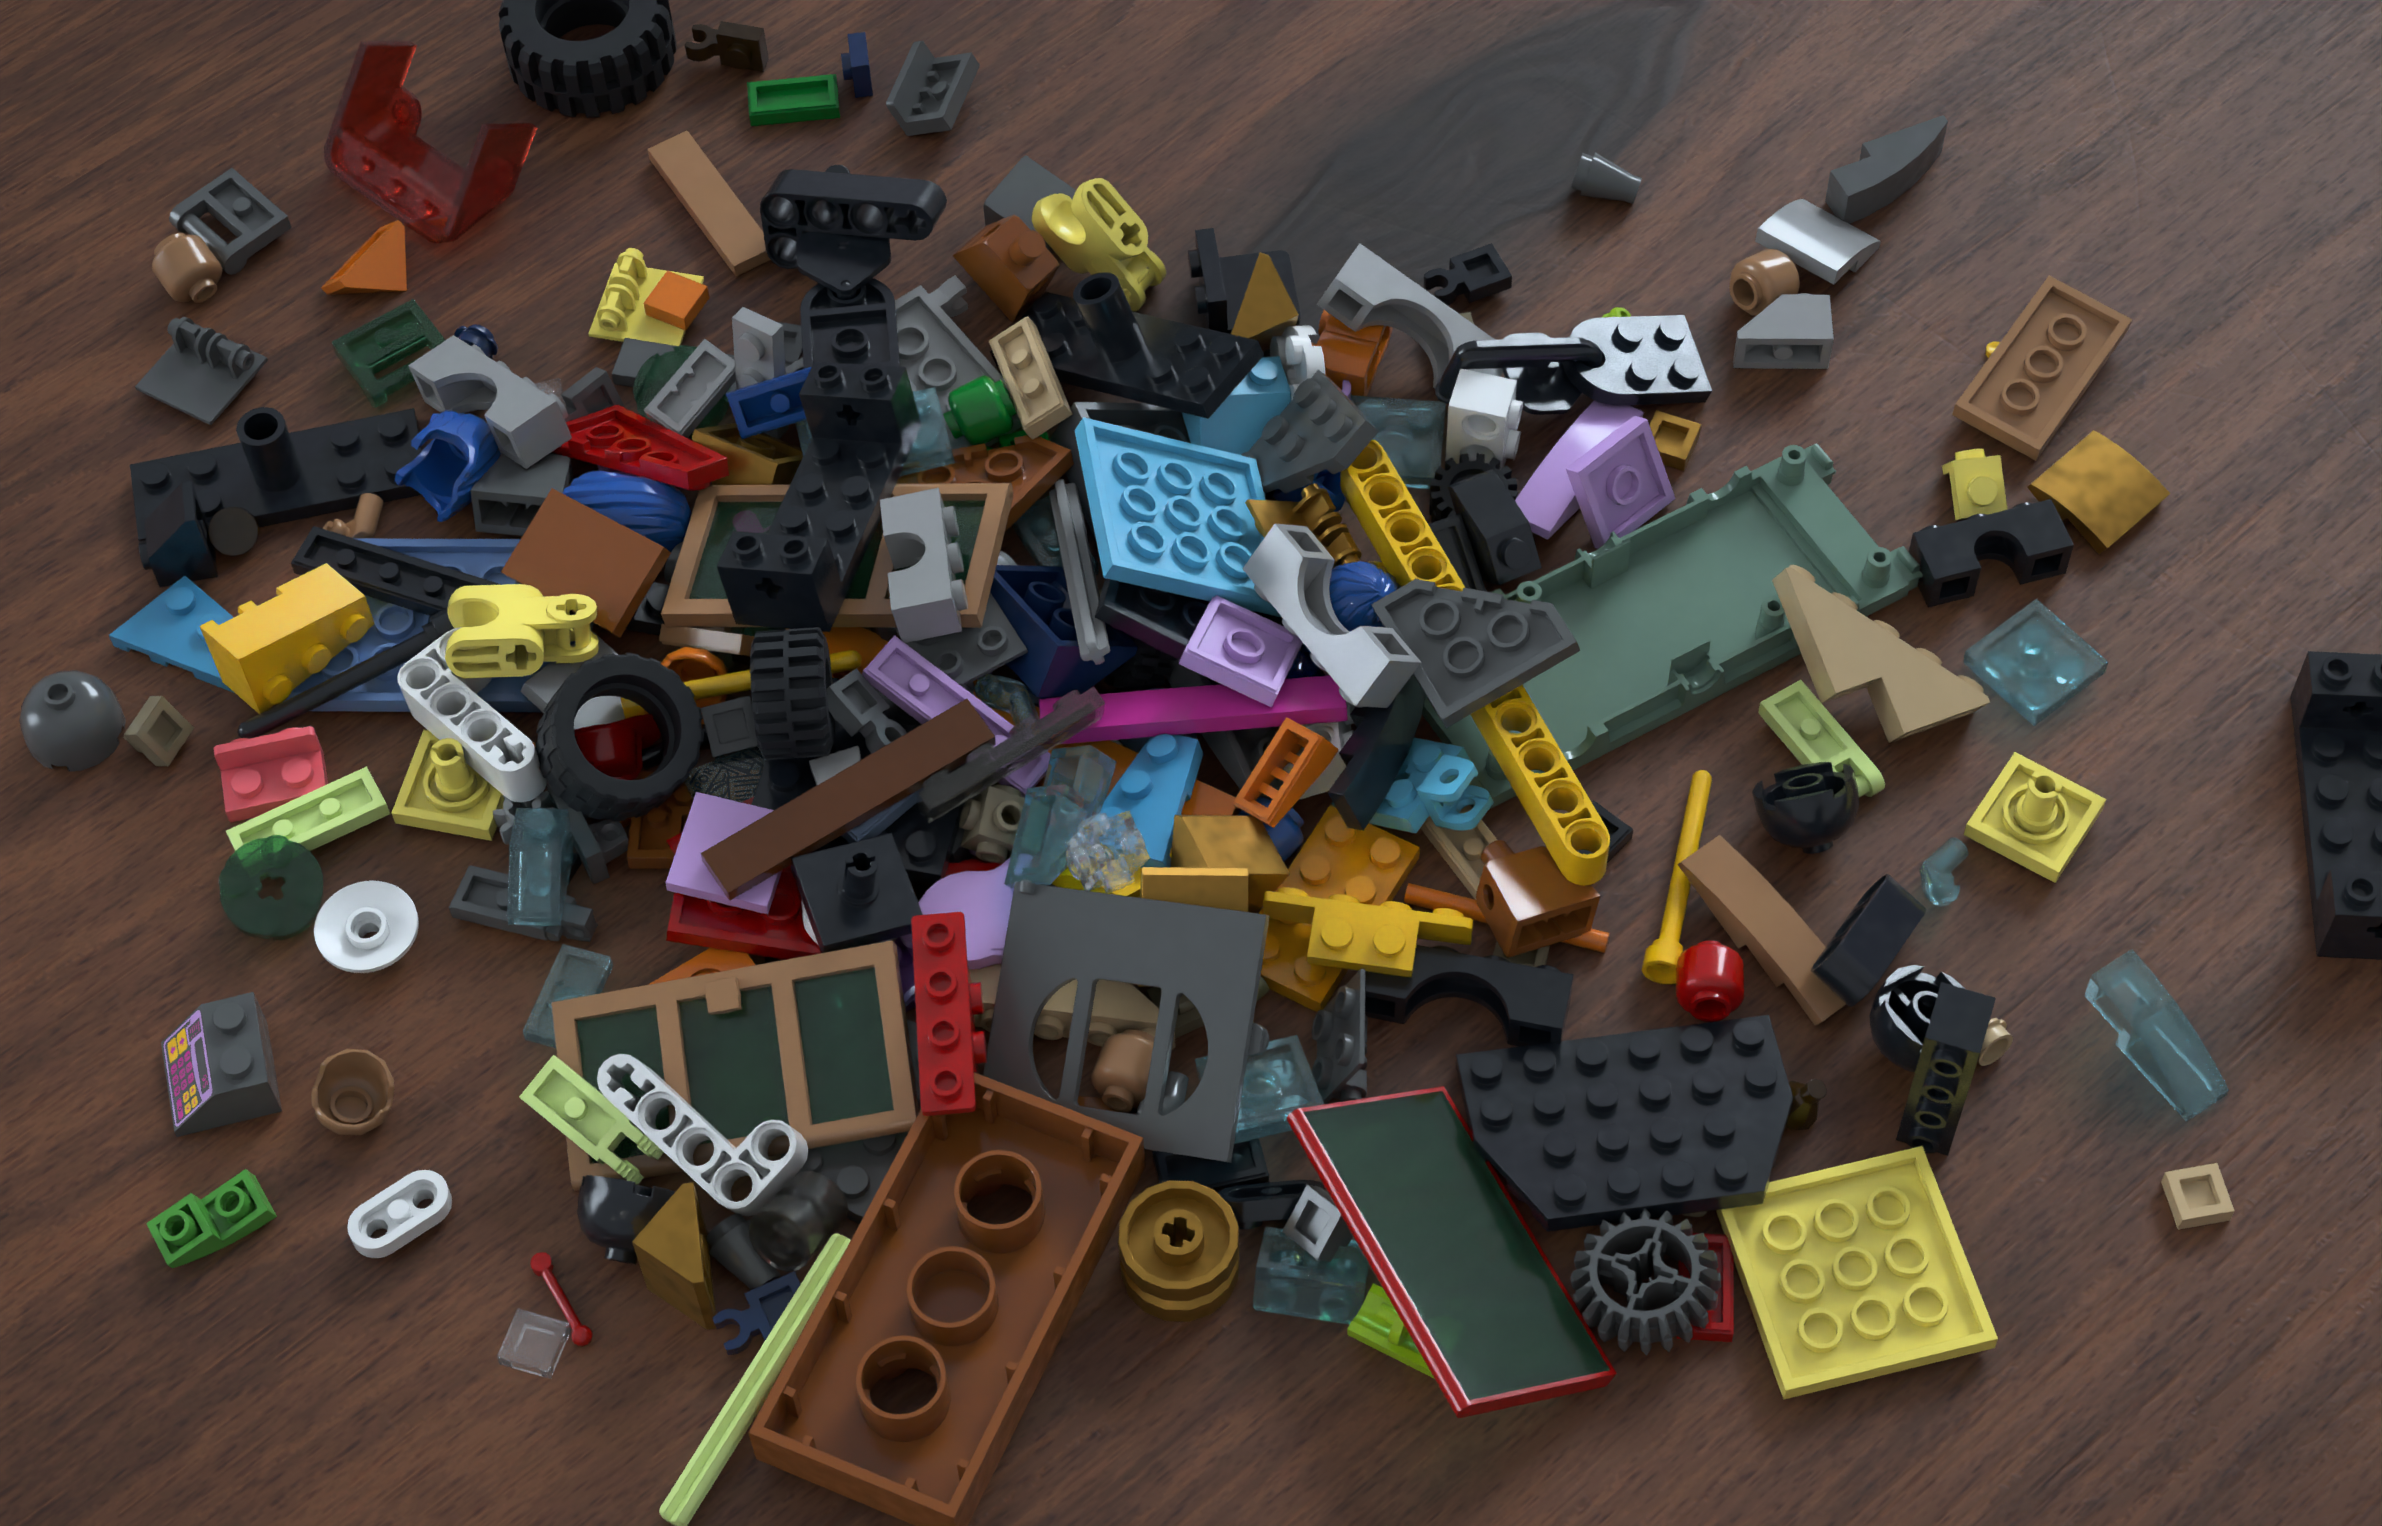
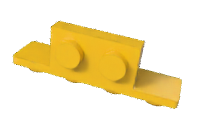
(1365, 934)

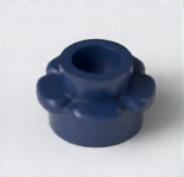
(479, 336)

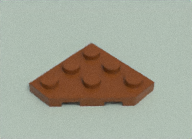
(1027, 465)

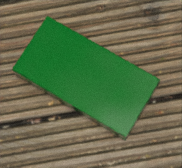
(793, 100)

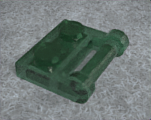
(384, 344)

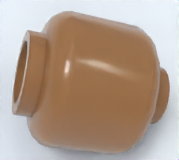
(186, 268)
(1763, 279)
(1123, 1069)

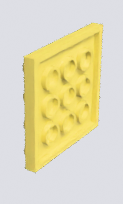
(1856, 1274)

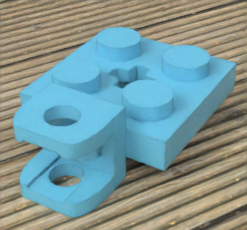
(1434, 785)

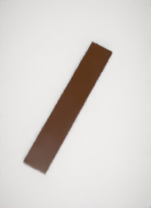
(846, 799)

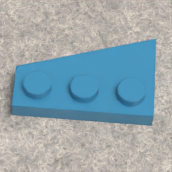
(172, 633)
(1156, 790)

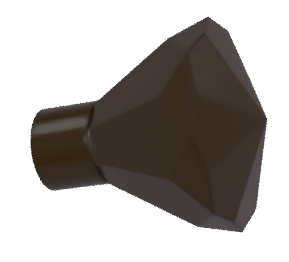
(1805, 1103)

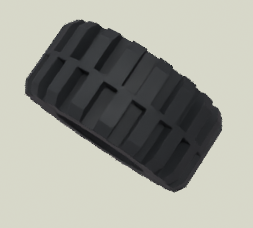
(589, 73)

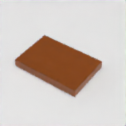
(586, 554)

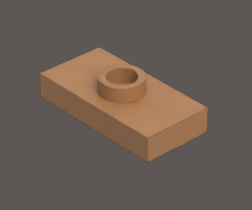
(709, 638)

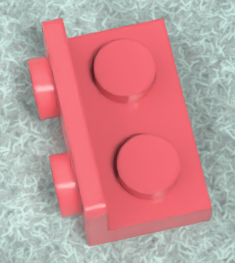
(269, 771)

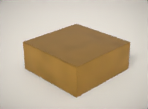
(1674, 438)

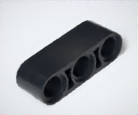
(1868, 940)

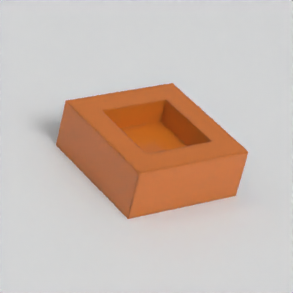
(676, 300)

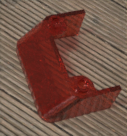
(383, 159)

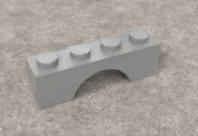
(1378, 294)
(520, 415)
(1294, 576)

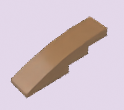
(1763, 922)

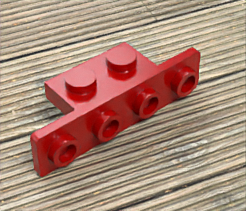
(945, 1015)

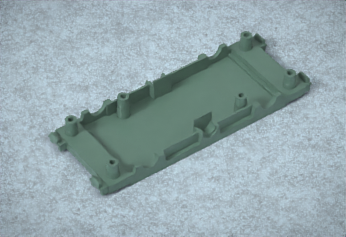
(1689, 608)

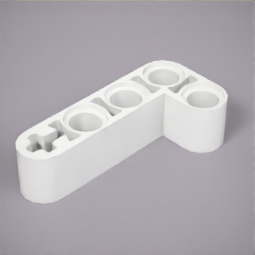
(453, 710)
(691, 1129)

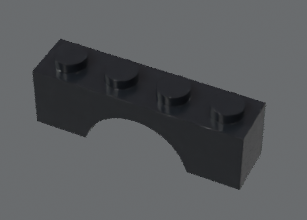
(1524, 998)

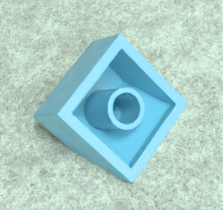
(1245, 411)

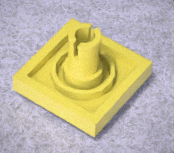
(446, 792)
(2034, 817)

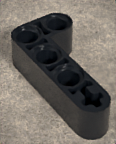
(847, 206)

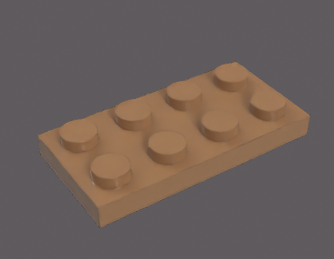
(2042, 367)

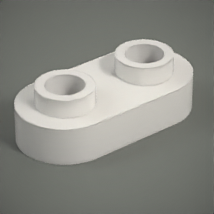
(398, 1213)

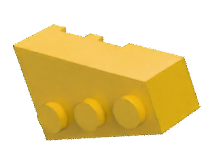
(288, 637)

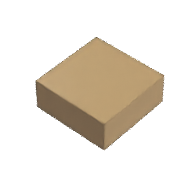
(2197, 1196)

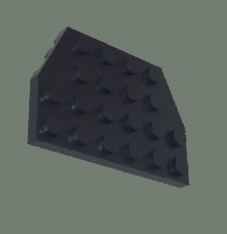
(1632, 1120)

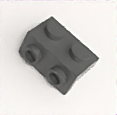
(930, 90)

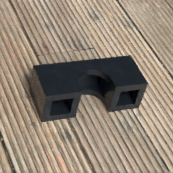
(2025, 538)

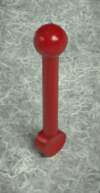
(542, 1266)

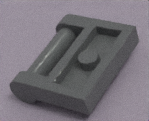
(240, 210)

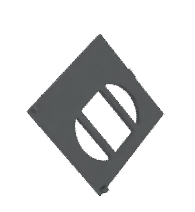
(1173, 946)

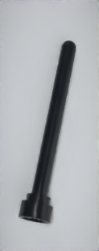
(346, 680)

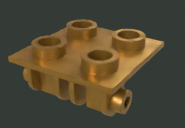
(1316, 513)

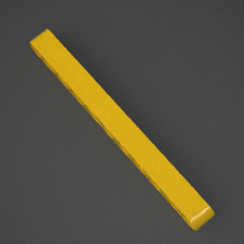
(1389, 521)

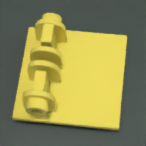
(622, 304)

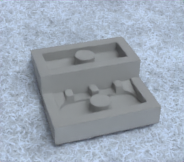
(1817, 240)

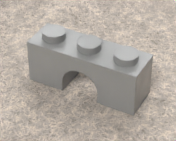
(927, 595)

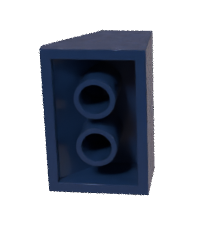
(1042, 616)

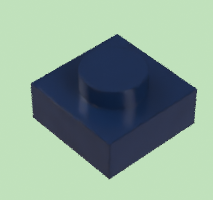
(856, 65)

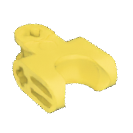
(1100, 235)
(516, 629)

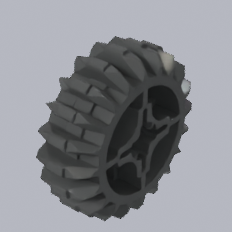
(1629, 1255)

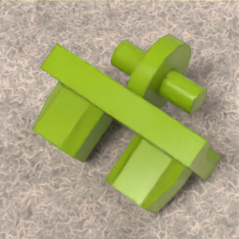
(1383, 1330)

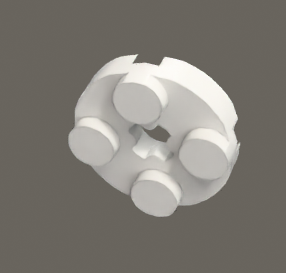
(1297, 355)

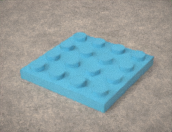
(1171, 513)

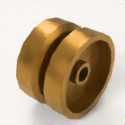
(1179, 1250)

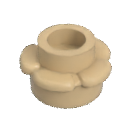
(1995, 1042)

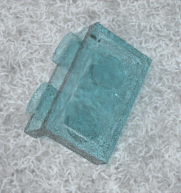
(1301, 1286)

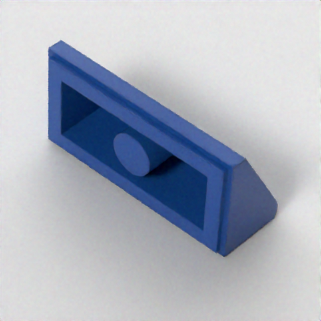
(768, 404)

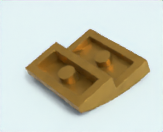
(2099, 490)

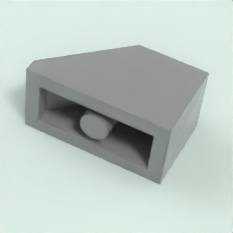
(1787, 335)

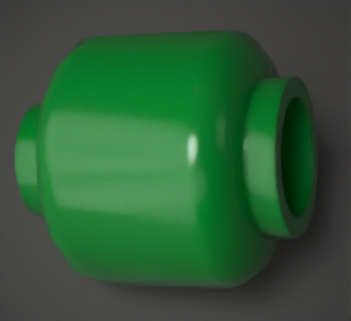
(980, 410)

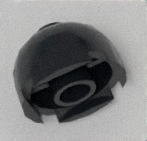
(1808, 805)
(1903, 1013)
(616, 1212)

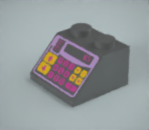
(220, 1066)

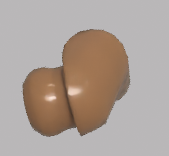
(364, 521)

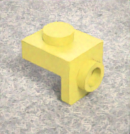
(1976, 483)

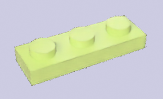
(319, 814)

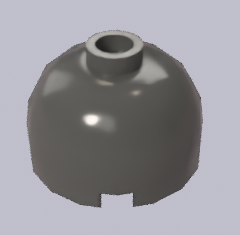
(71, 720)

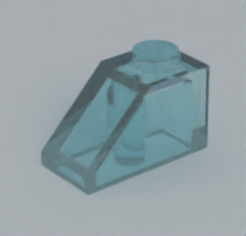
(539, 866)

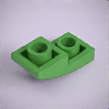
(208, 1224)

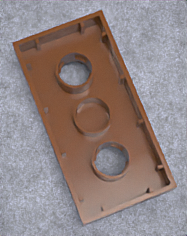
(950, 1299)

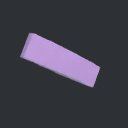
(1548, 494)

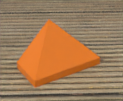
(375, 266)

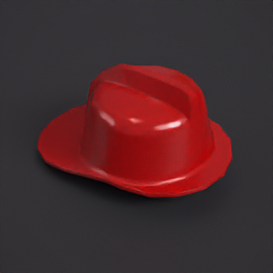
(618, 745)

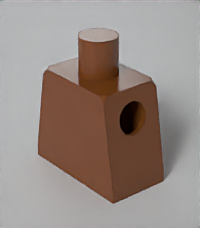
(1009, 264)
(1531, 900)

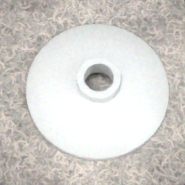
(361, 910)

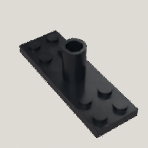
(1138, 356)
(286, 473)

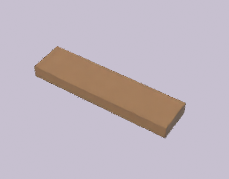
(710, 202)

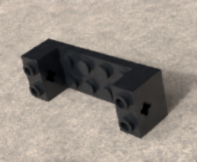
(803, 567)
(2342, 798)

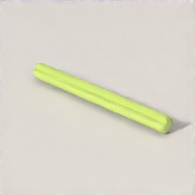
(751, 1391)

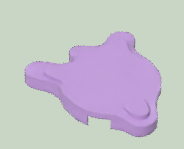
(986, 910)

